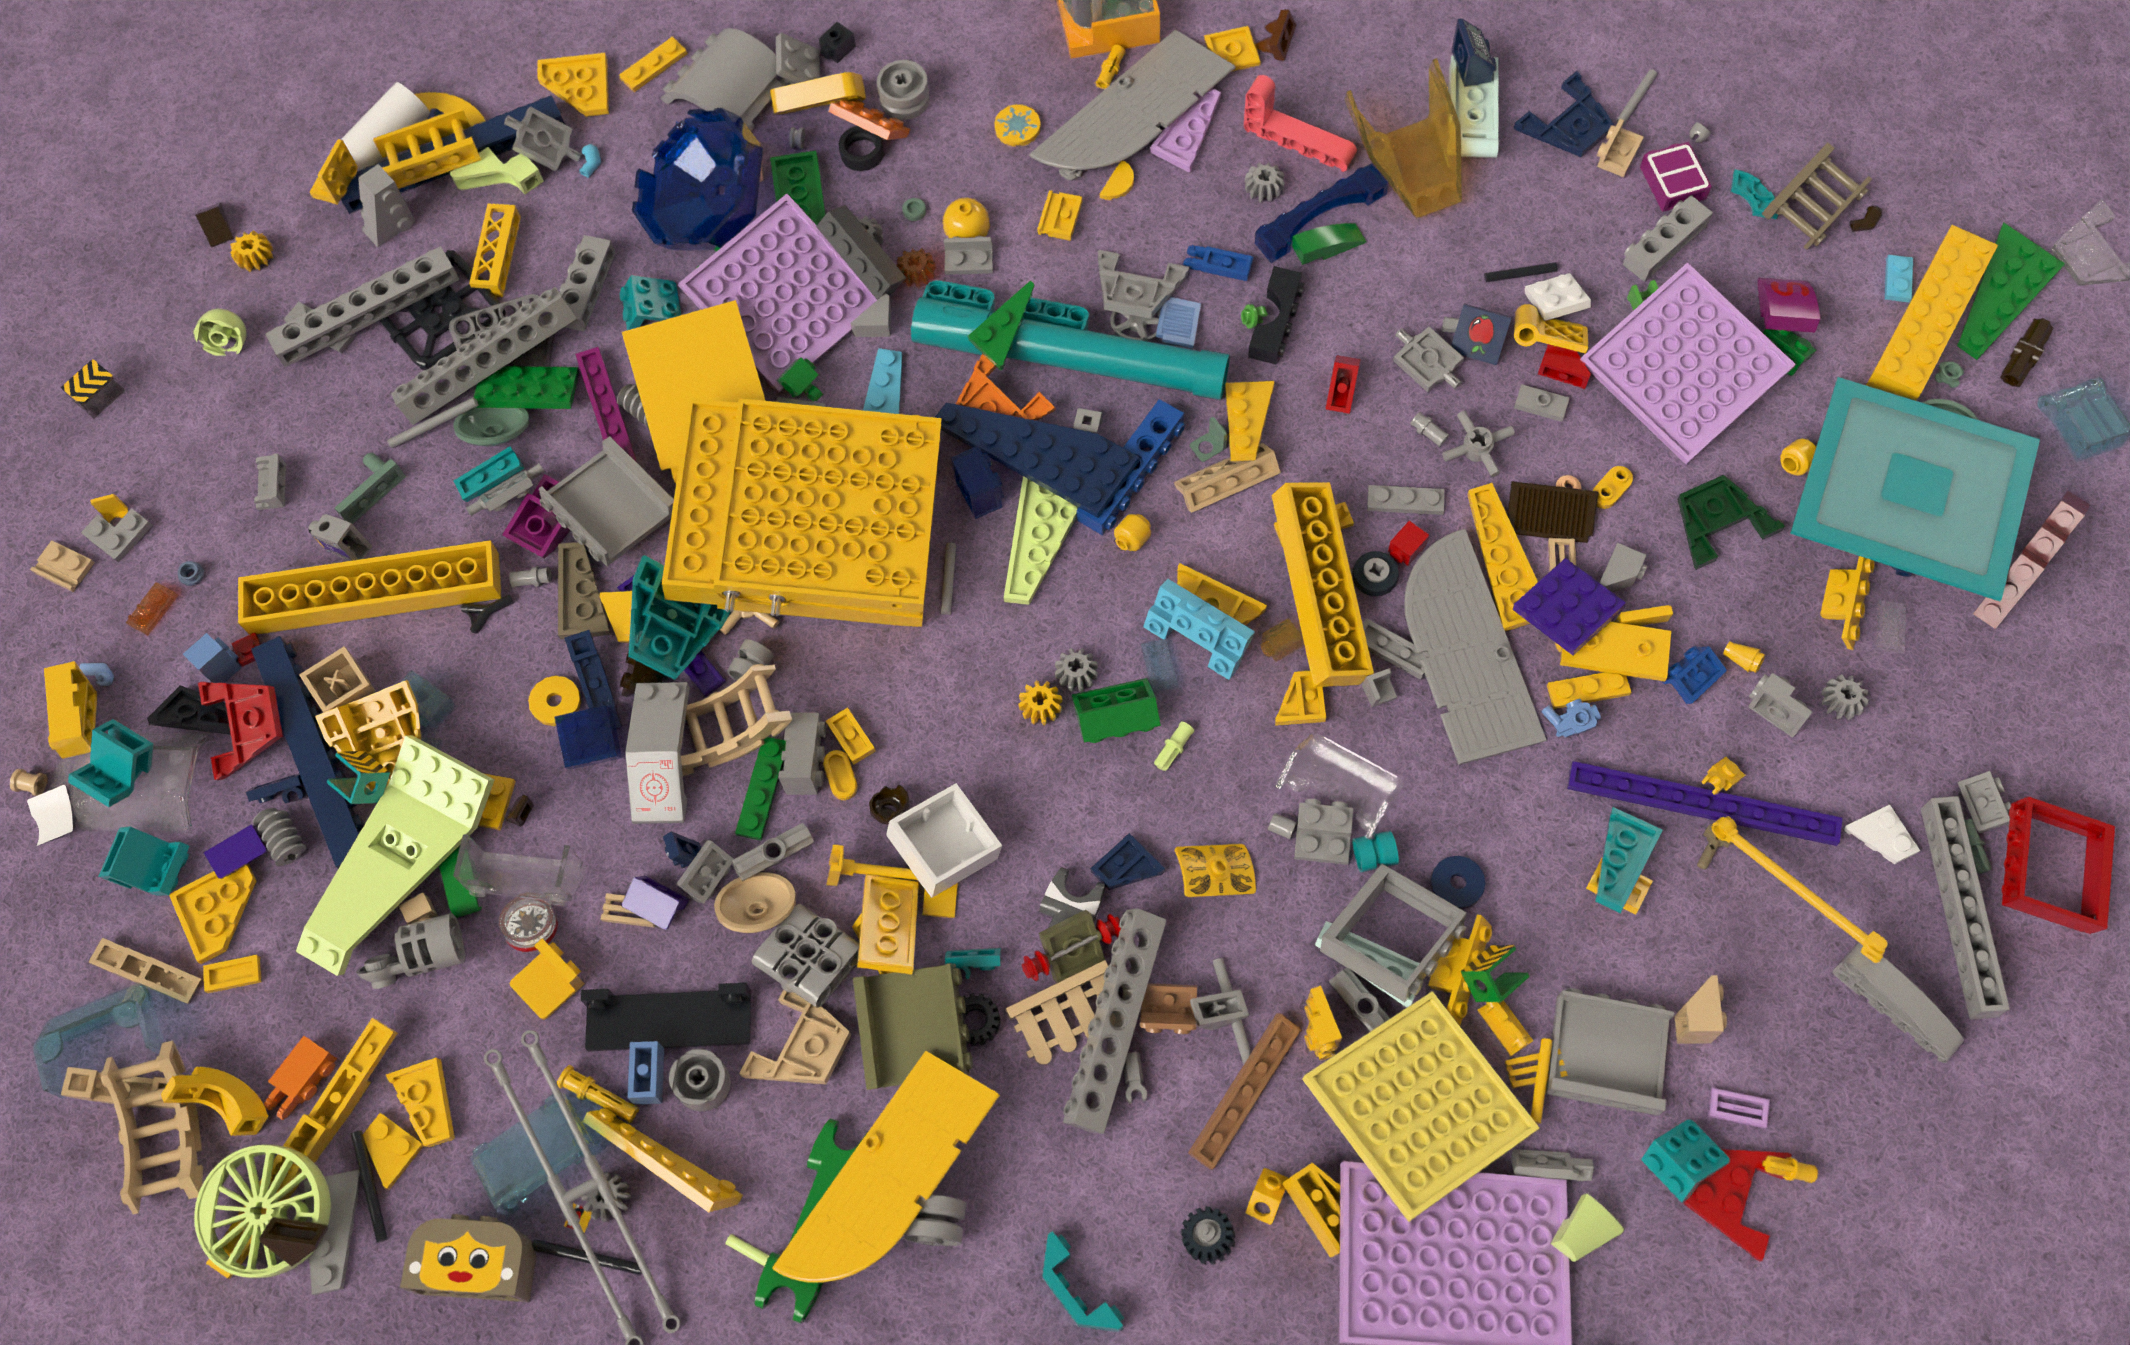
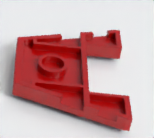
(251, 719)
(1724, 1194)

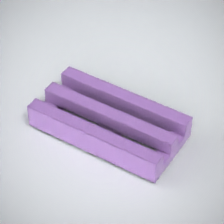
(1714, 1103)

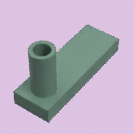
(372, 490)

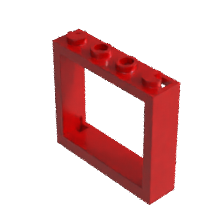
(2096, 869)

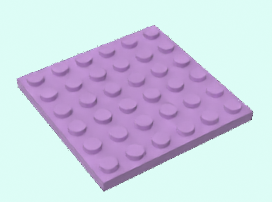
(787, 287)
(1687, 363)

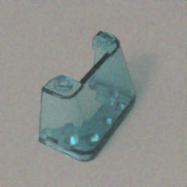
(510, 1164)

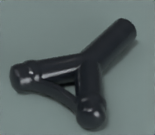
(484, 611)

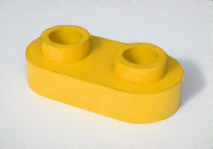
(1613, 486)

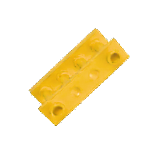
(432, 162)

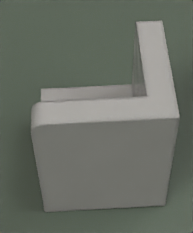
(1379, 688)

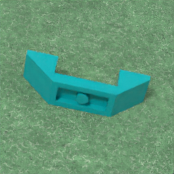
(1102, 1318)

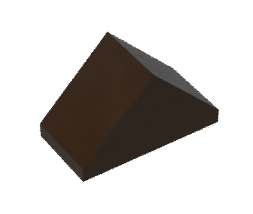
(214, 224)

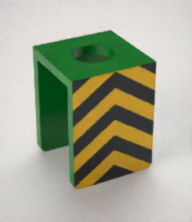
(1480, 970)

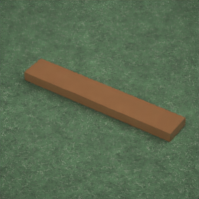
(1244, 1091)

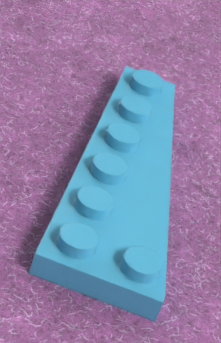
(885, 383)

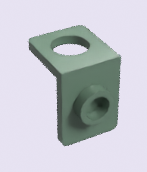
(1216, 436)

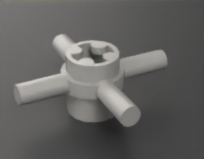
(1472, 444)

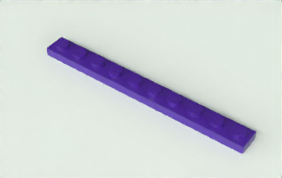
(1704, 803)

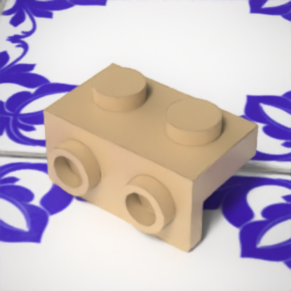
(1619, 150)

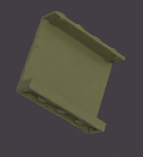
(907, 1016)

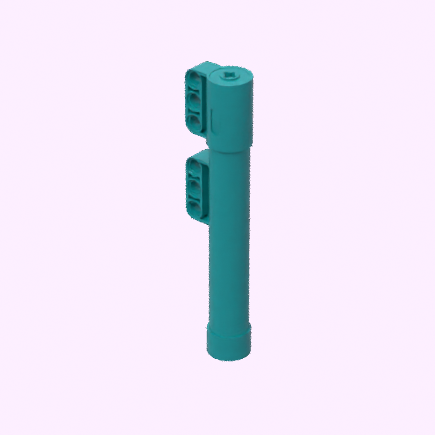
(1060, 338)

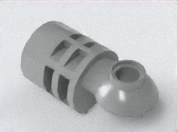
(420, 949)

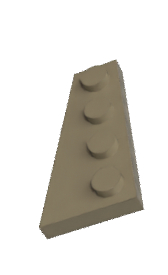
(578, 594)

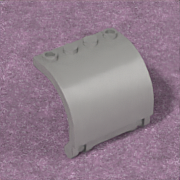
(728, 74)

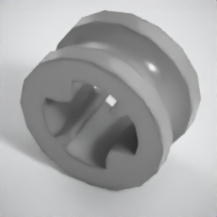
(797, 137)

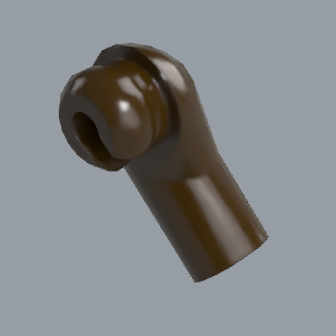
(1870, 220)

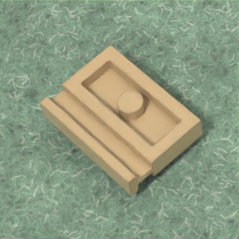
(62, 566)

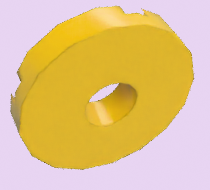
(545, 690)

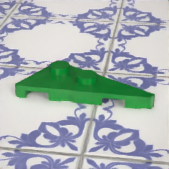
(997, 332)

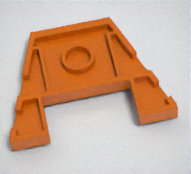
(985, 395)

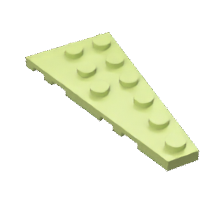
(1038, 534)

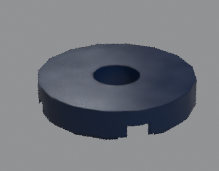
(1464, 868)

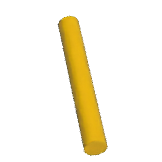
(1541, 1080)

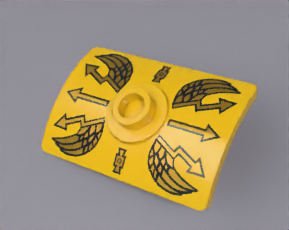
(1216, 870)

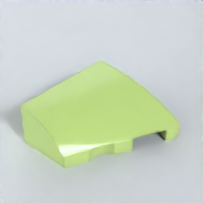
(1586, 1229)

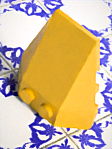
(374, 725)

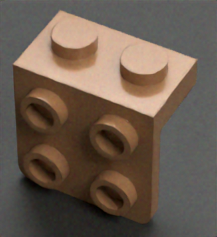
(1168, 1008)

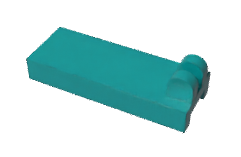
(488, 474)

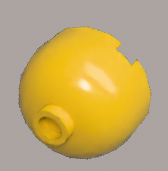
(966, 219)

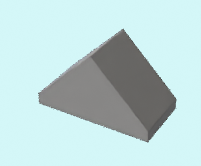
(874, 320)
(1219, 1009)

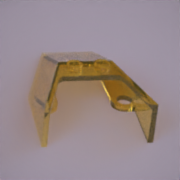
(1421, 158)

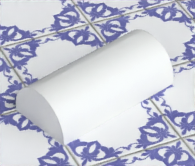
(391, 112)

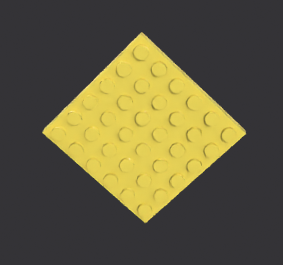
(1420, 1105)

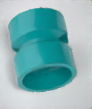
(1375, 851)

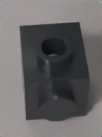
(836, 42)

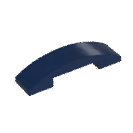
(591, 672)

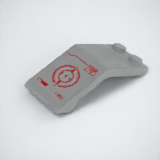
(655, 753)

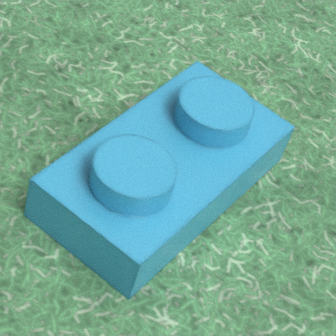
(1898, 278)

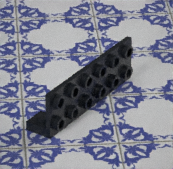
(669, 1018)

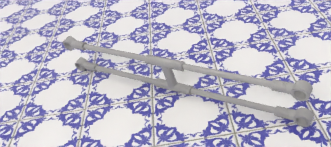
(598, 1181)

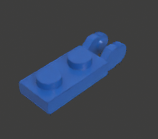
(1219, 262)

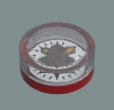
(527, 922)

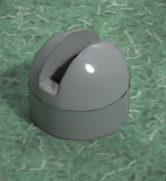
(1700, 130)

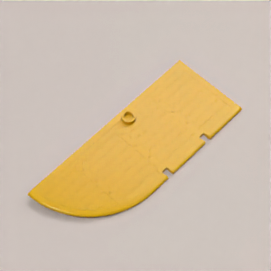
(888, 1172)

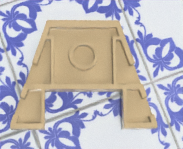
(810, 1050)

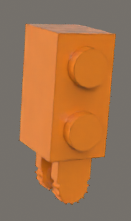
(299, 1076)

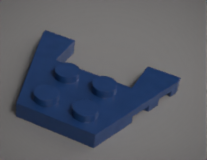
(1574, 129)

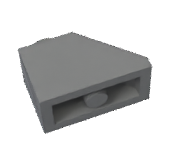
(1623, 568)

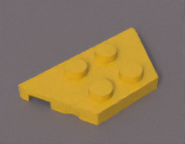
(1220, 596)

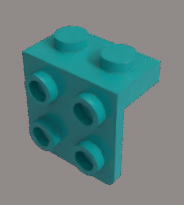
(649, 300)
(1684, 1158)

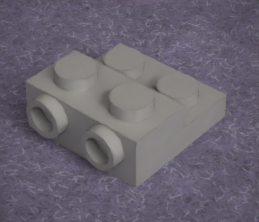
(1773, 702)
(1323, 832)

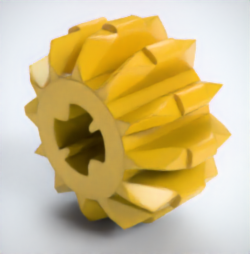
(251, 250)
(1030, 705)

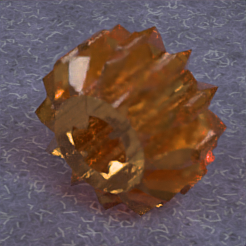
(916, 267)

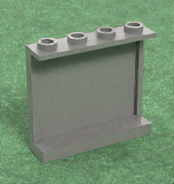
(609, 503)
(1609, 1051)

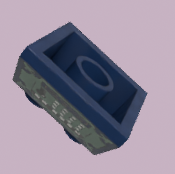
(1472, 54)

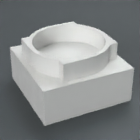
(943, 840)

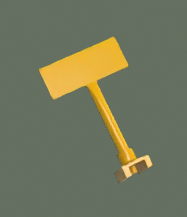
(938, 906)

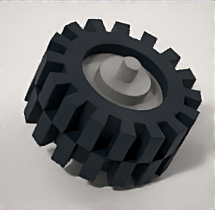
(1208, 1235)

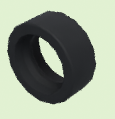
(860, 163)

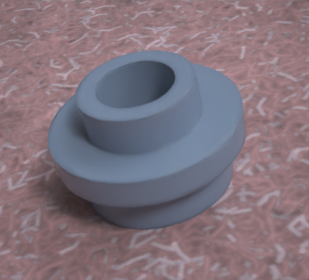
(187, 567)

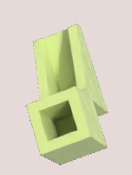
(490, 170)

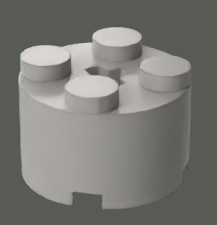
(692, 1067)

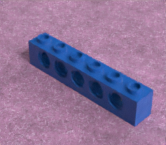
(1160, 417)

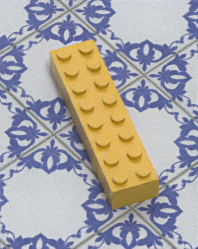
(1932, 314)
(1322, 584)

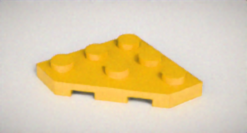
(578, 81)
(212, 909)

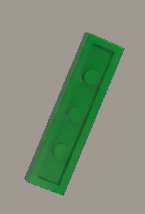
(761, 789)

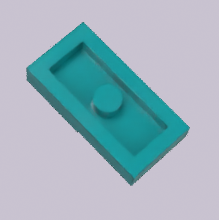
(983, 958)

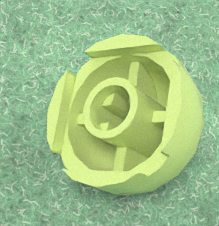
(216, 328)

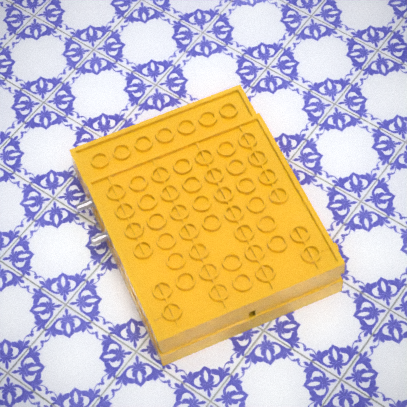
(803, 511)

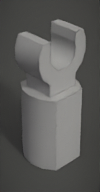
(1134, 1076)

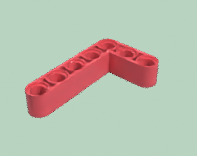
(1291, 132)

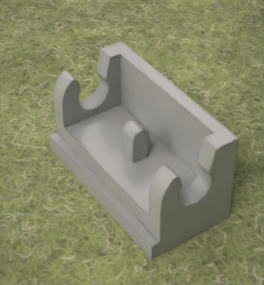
(270, 482)

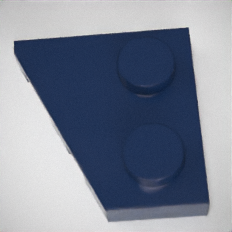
(1126, 864)

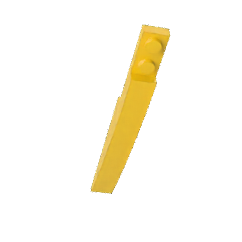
(327, 1116)

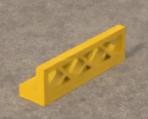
(503, 252)

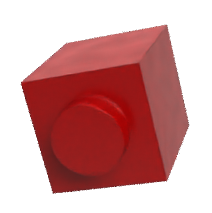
(1408, 543)

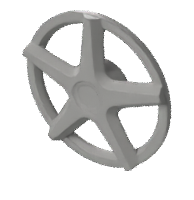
(1135, 324)

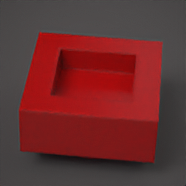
(243, 648)

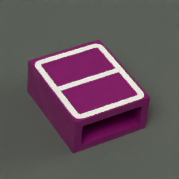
(1675, 175)

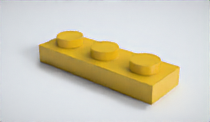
(653, 64)
(1588, 689)

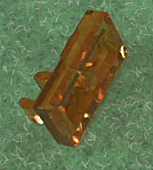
(151, 608)

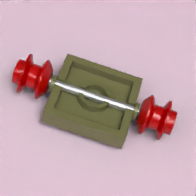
(1071, 946)

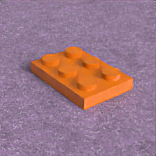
(870, 120)

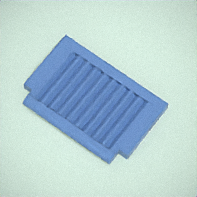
(1178, 322)

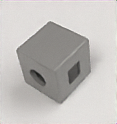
(1089, 416)

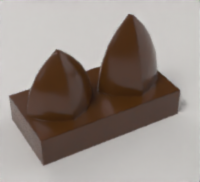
(1282, 33)

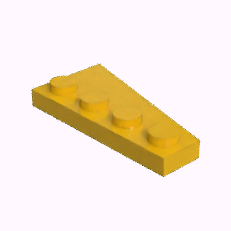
(1246, 416)

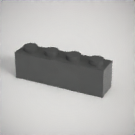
(861, 252)

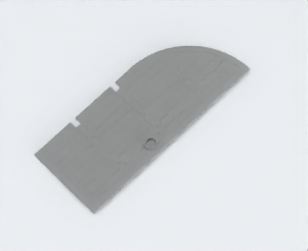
(1135, 105)
(1468, 653)

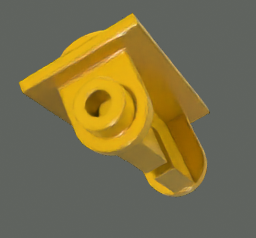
(1505, 1026)

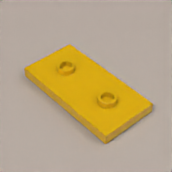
(1624, 651)
(888, 924)

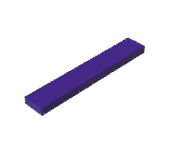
(700, 670)

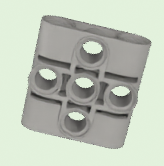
(811, 981)

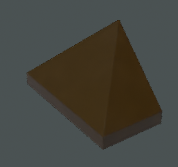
(292, 1238)

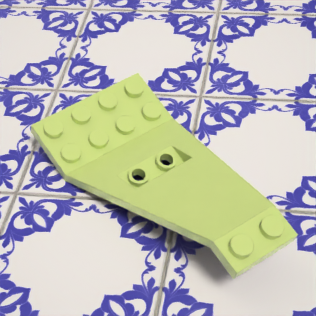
(424, 807)

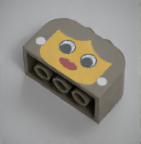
(469, 1260)

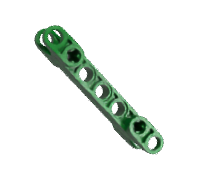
(828, 1161)

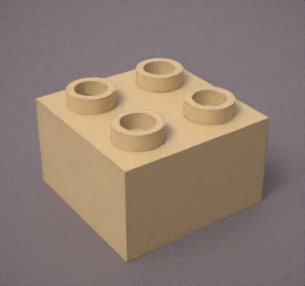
(337, 680)

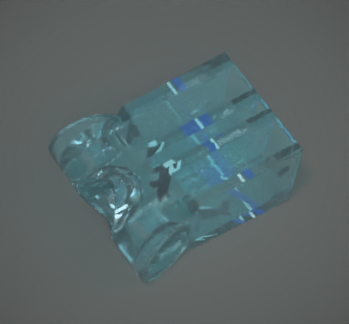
(2086, 418)

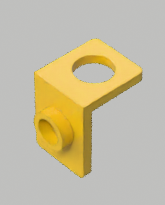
(110, 507)
(1269, 1191)

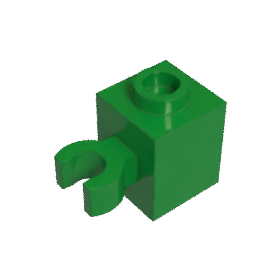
(798, 379)

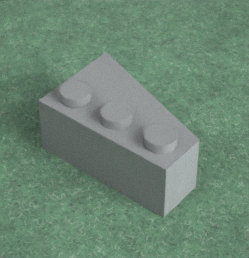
(383, 206)
(803, 754)

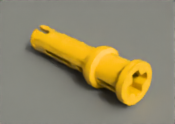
(587, 1089)

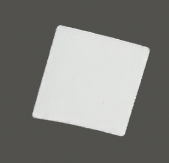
(52, 814)

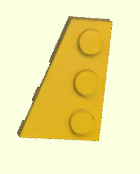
(426, 1100)

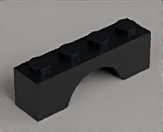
(1268, 339)

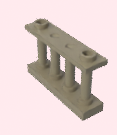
(1809, 176)

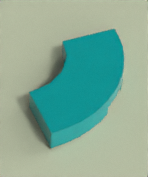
(1753, 191)

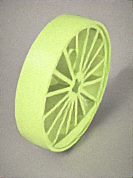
(258, 1198)

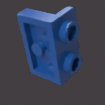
(1695, 673)

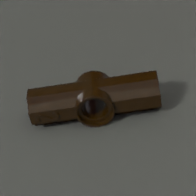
(2027, 352)

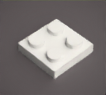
(1557, 296)

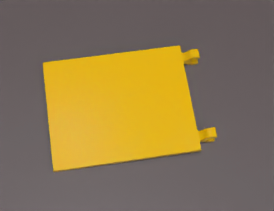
(688, 358)

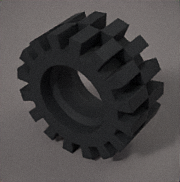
(992, 1015)

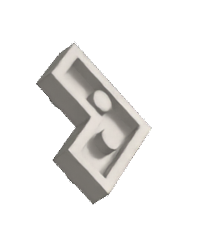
(119, 539)

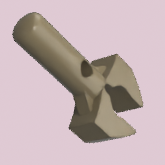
(1711, 848)

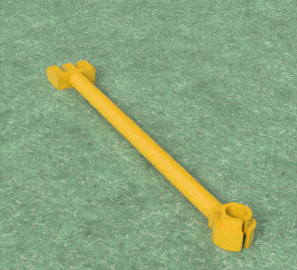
(1873, 944)

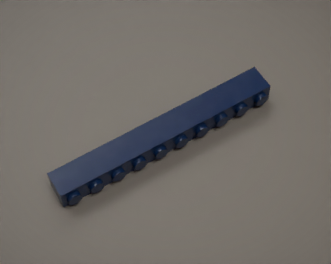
(489, 134)
(308, 747)

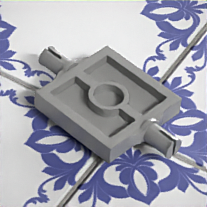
(542, 138)
(1428, 359)
(497, 497)

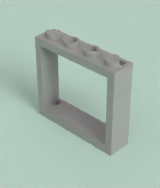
(1415, 896)

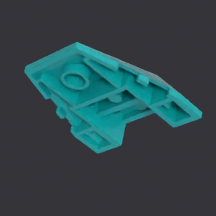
(664, 631)

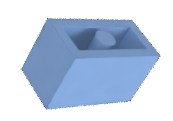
(213, 659)
(646, 1073)

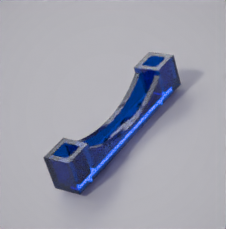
(1363, 186)

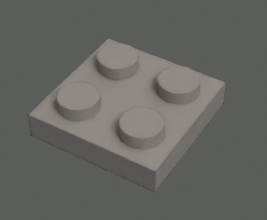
(796, 59)

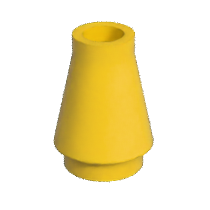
(1745, 656)

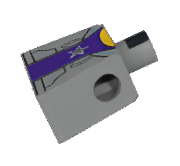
(331, 531)

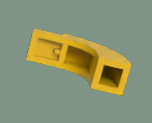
(222, 1092)

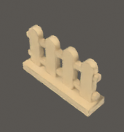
(1053, 1012)

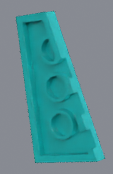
(1624, 857)

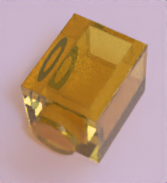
(1281, 640)

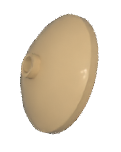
(755, 903)

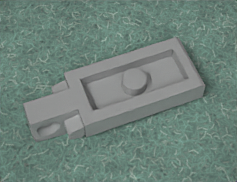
(1550, 1165)

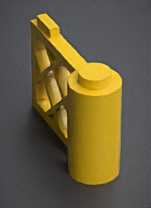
(1531, 327)

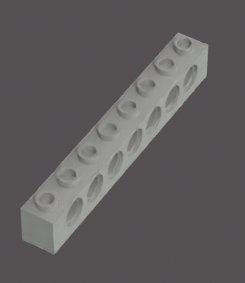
(362, 306)
(480, 367)
(1964, 908)
(1118, 1036)

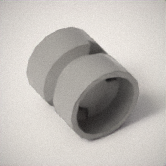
(749, 655)

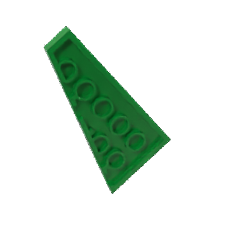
(2006, 288)

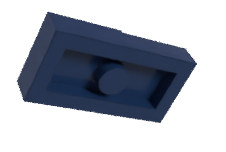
(266, 791)
(680, 849)

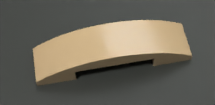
(87, 1085)

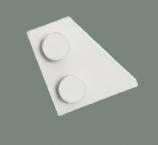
(1884, 833)

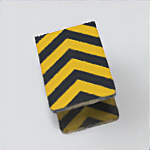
(92, 389)

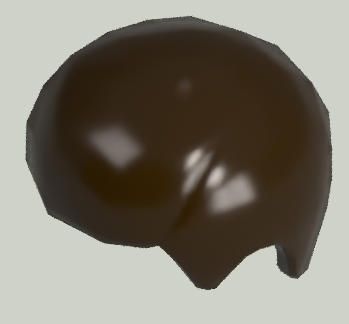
(896, 797)

